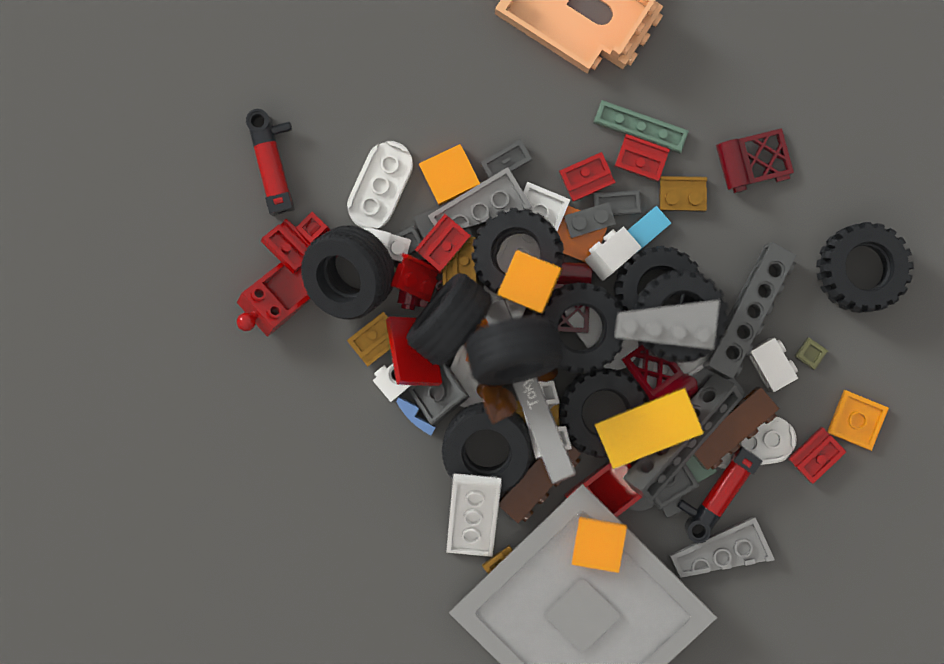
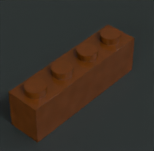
(739, 424)
(531, 489)

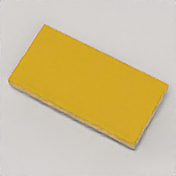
(649, 428)

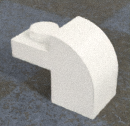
(395, 244)

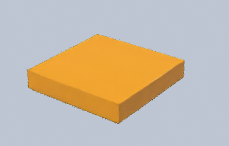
(449, 174)
(529, 281)
(857, 420)
(599, 544)

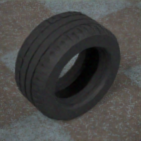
(449, 319)

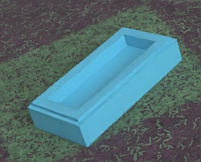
(649, 226)

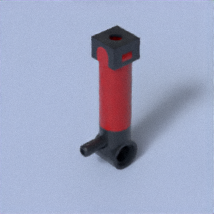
(269, 161)
(721, 494)

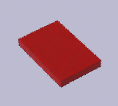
(408, 364)

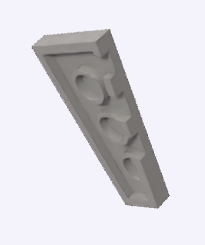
(484, 201)
(676, 325)
(727, 549)

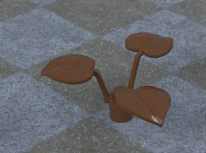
(501, 402)

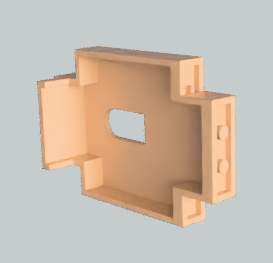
(579, 38)

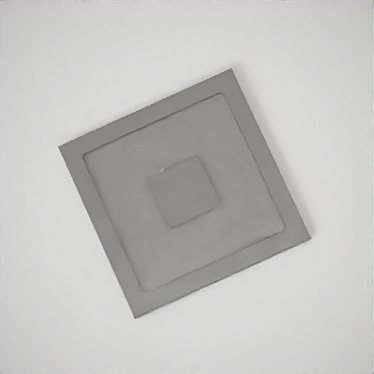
(563, 613)

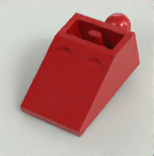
(272, 300)
(610, 488)

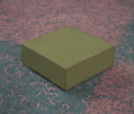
(811, 353)

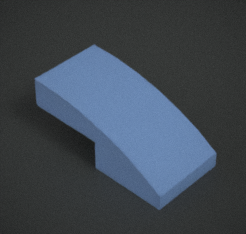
(410, 410)

